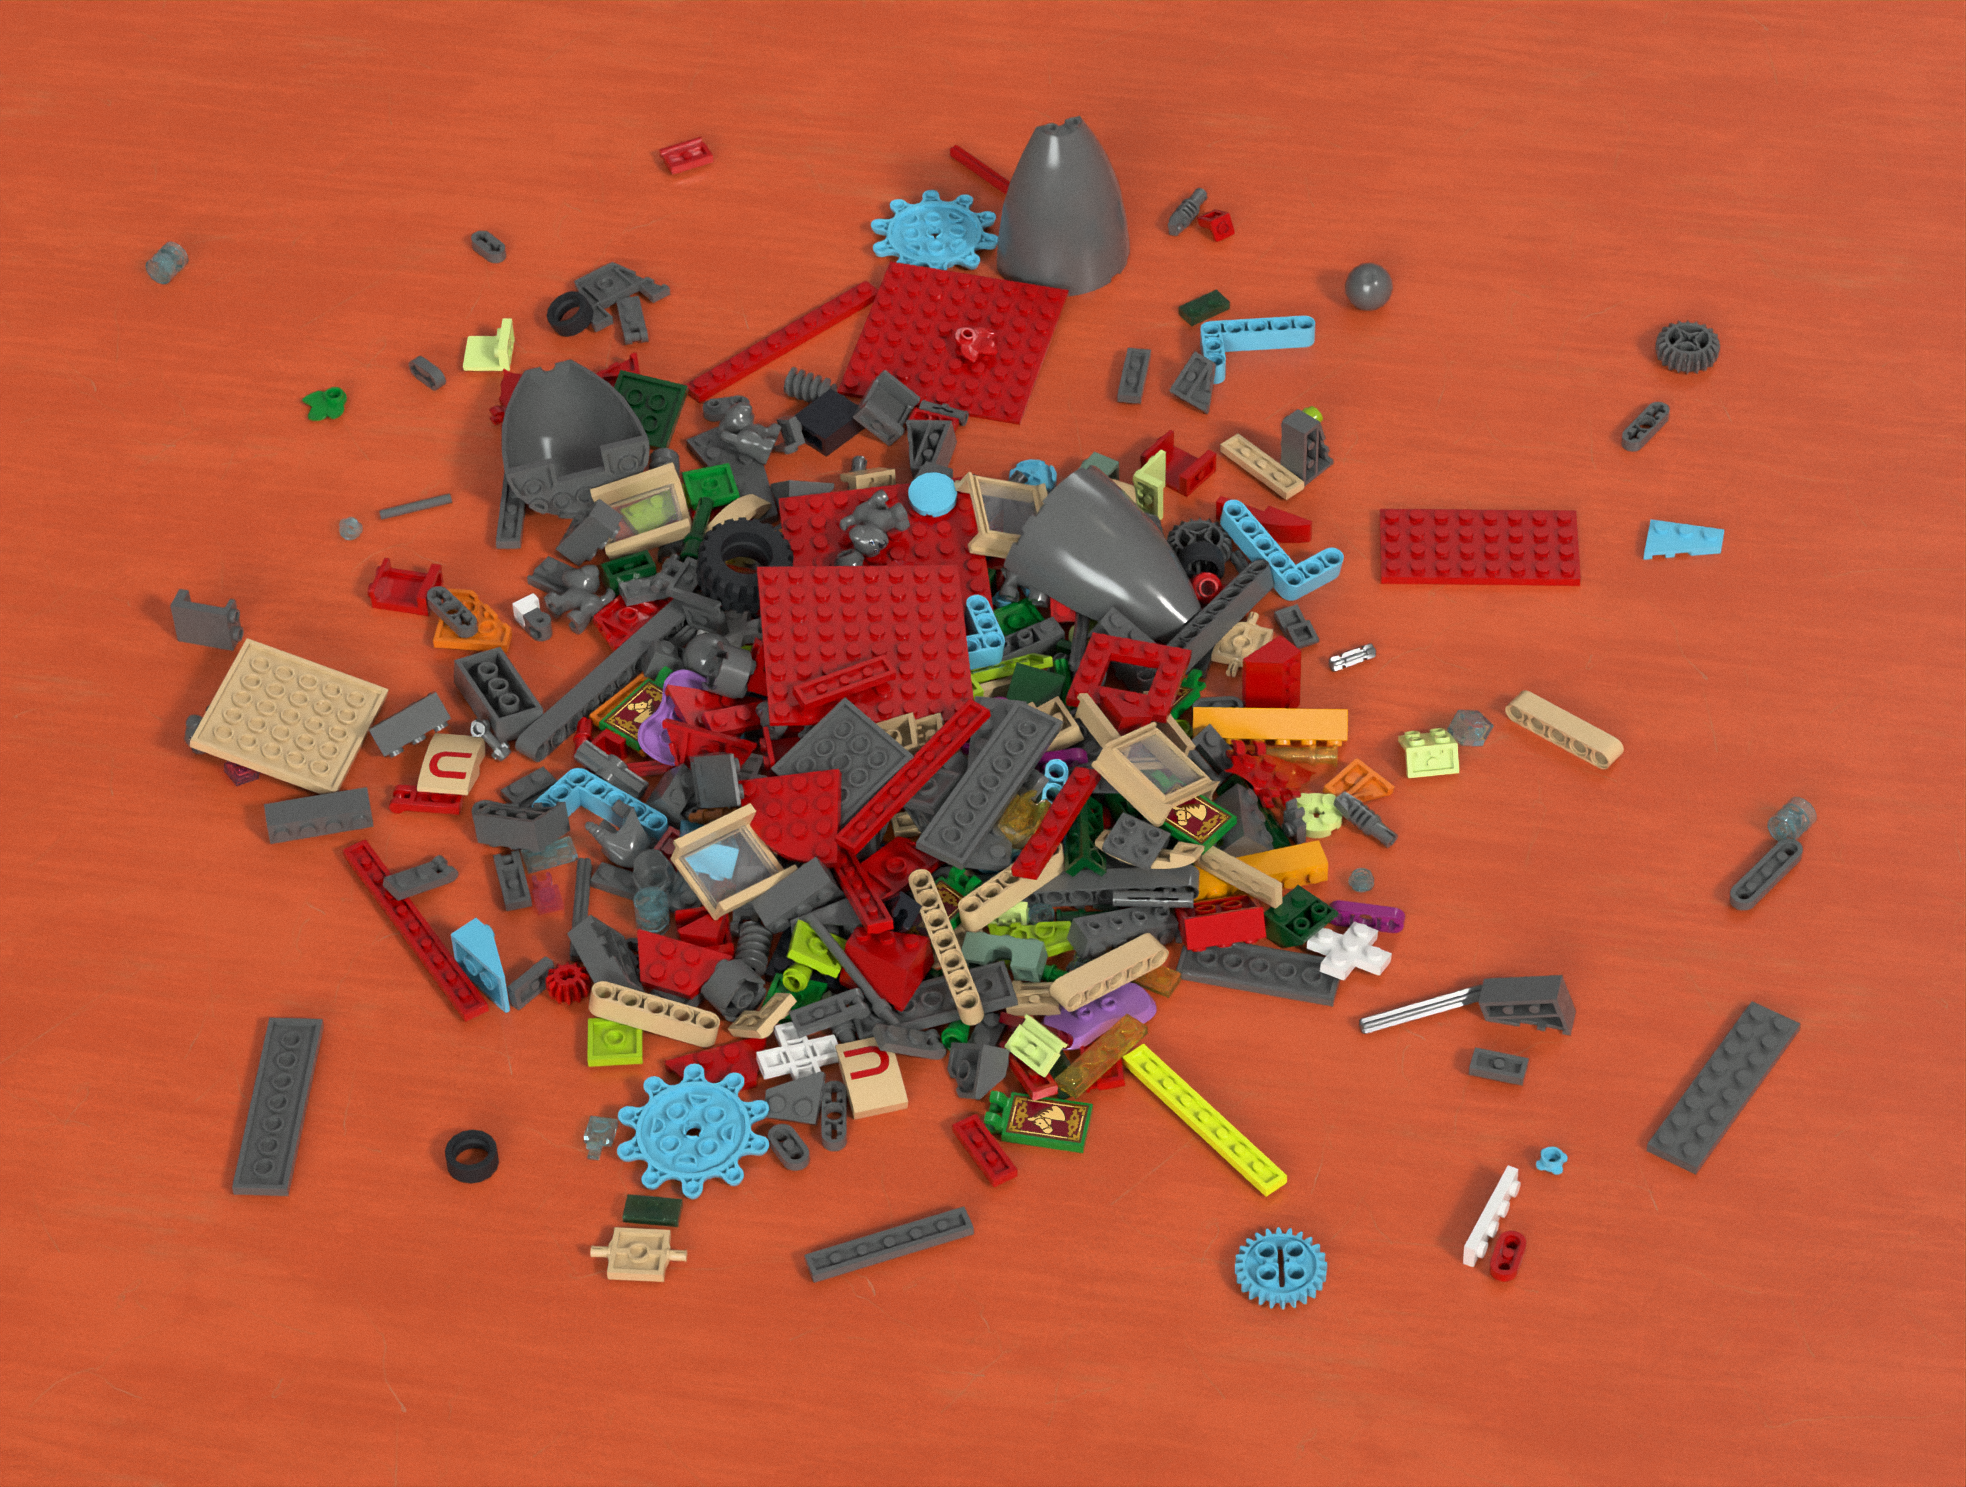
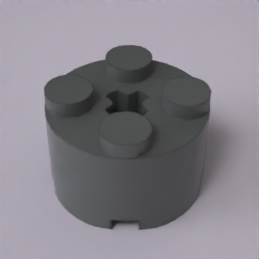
(728, 670)
(734, 989)

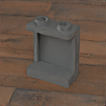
(886, 407)
(206, 623)

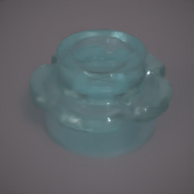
(348, 533)
(1361, 880)

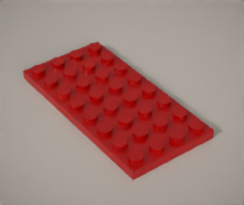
(1479, 547)

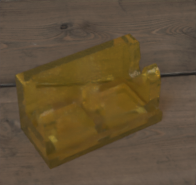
(1023, 817)

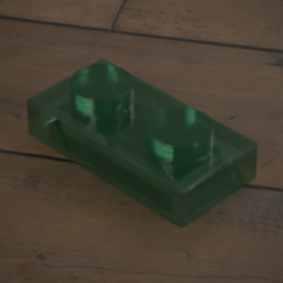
(1204, 307)

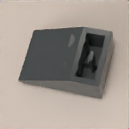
(716, 780)

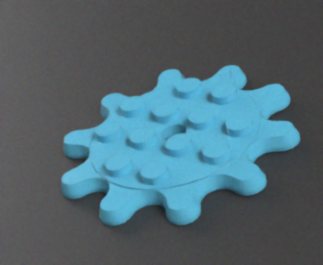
(957, 228)
(700, 1105)

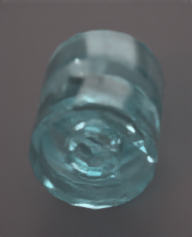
(167, 262)
(1792, 819)
(652, 910)

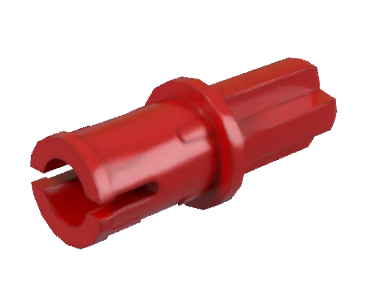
(583, 733)

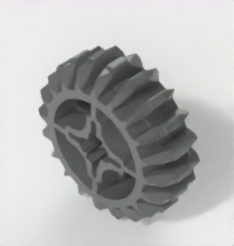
(1687, 347)
(1200, 531)

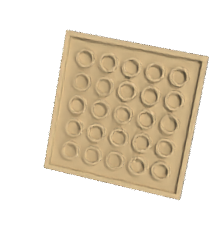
(289, 718)

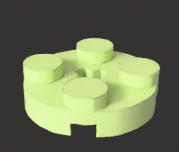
(1329, 817)

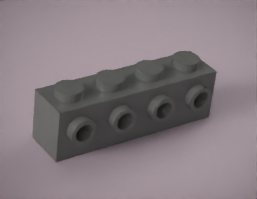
(318, 815)
(1104, 932)

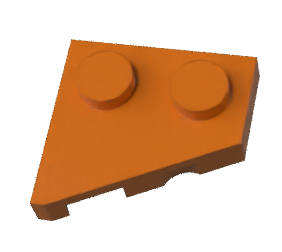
(1359, 782)

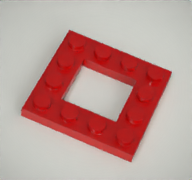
(1103, 648)

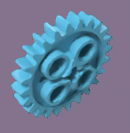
(1259, 1268)

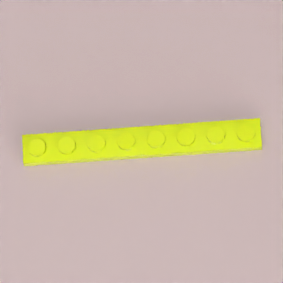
(1205, 1120)

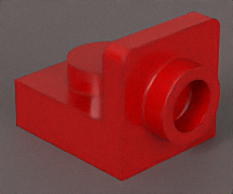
(1218, 222)

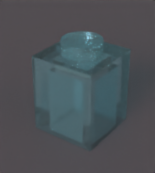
(1470, 728)

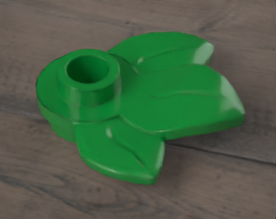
(326, 403)

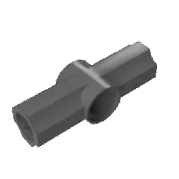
(610, 769)

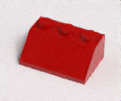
(1272, 676)
(1221, 922)

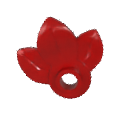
(976, 342)

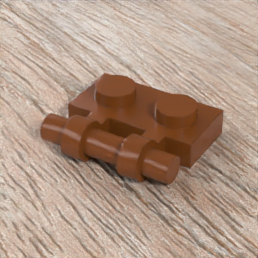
(706, 816)

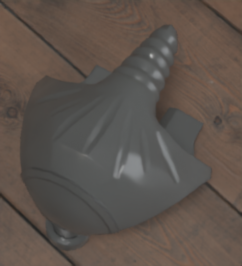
(625, 843)

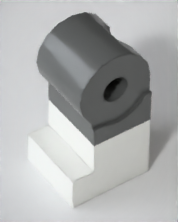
(531, 619)

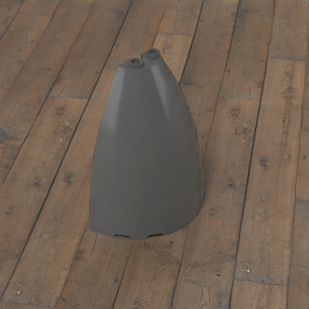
(1063, 213)
(568, 436)
(1101, 552)

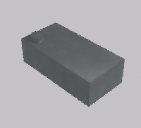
(497, 693)

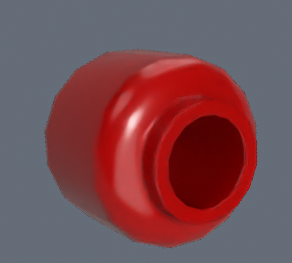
(1206, 586)

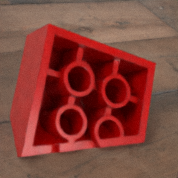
(889, 962)

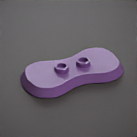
(651, 735)
(1101, 1014)

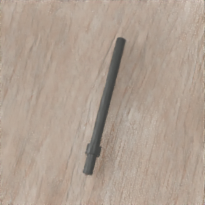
(880, 1006)

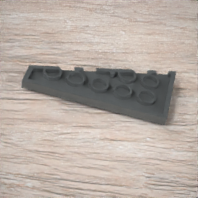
(747, 472)

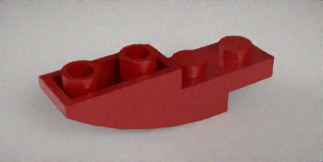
(1279, 524)

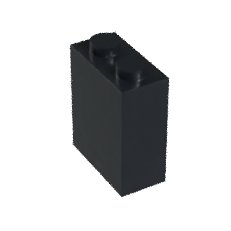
(829, 422)

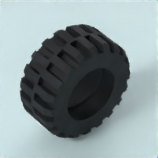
(734, 540)

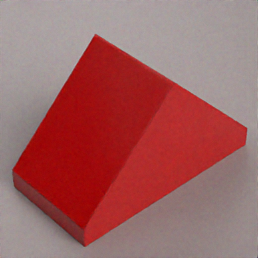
(1124, 715)
(704, 931)

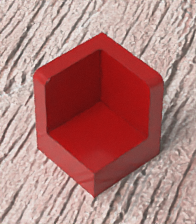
(612, 744)

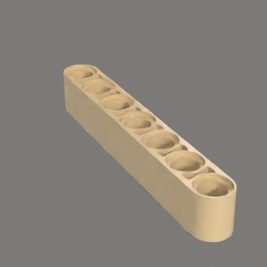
(946, 947)

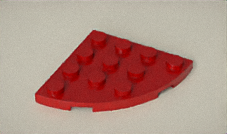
(798, 814)

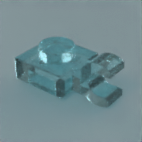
(599, 1133)

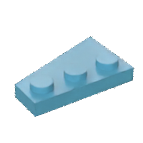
(1674, 538)

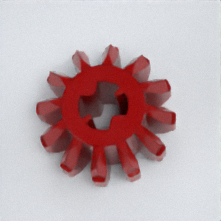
(568, 983)

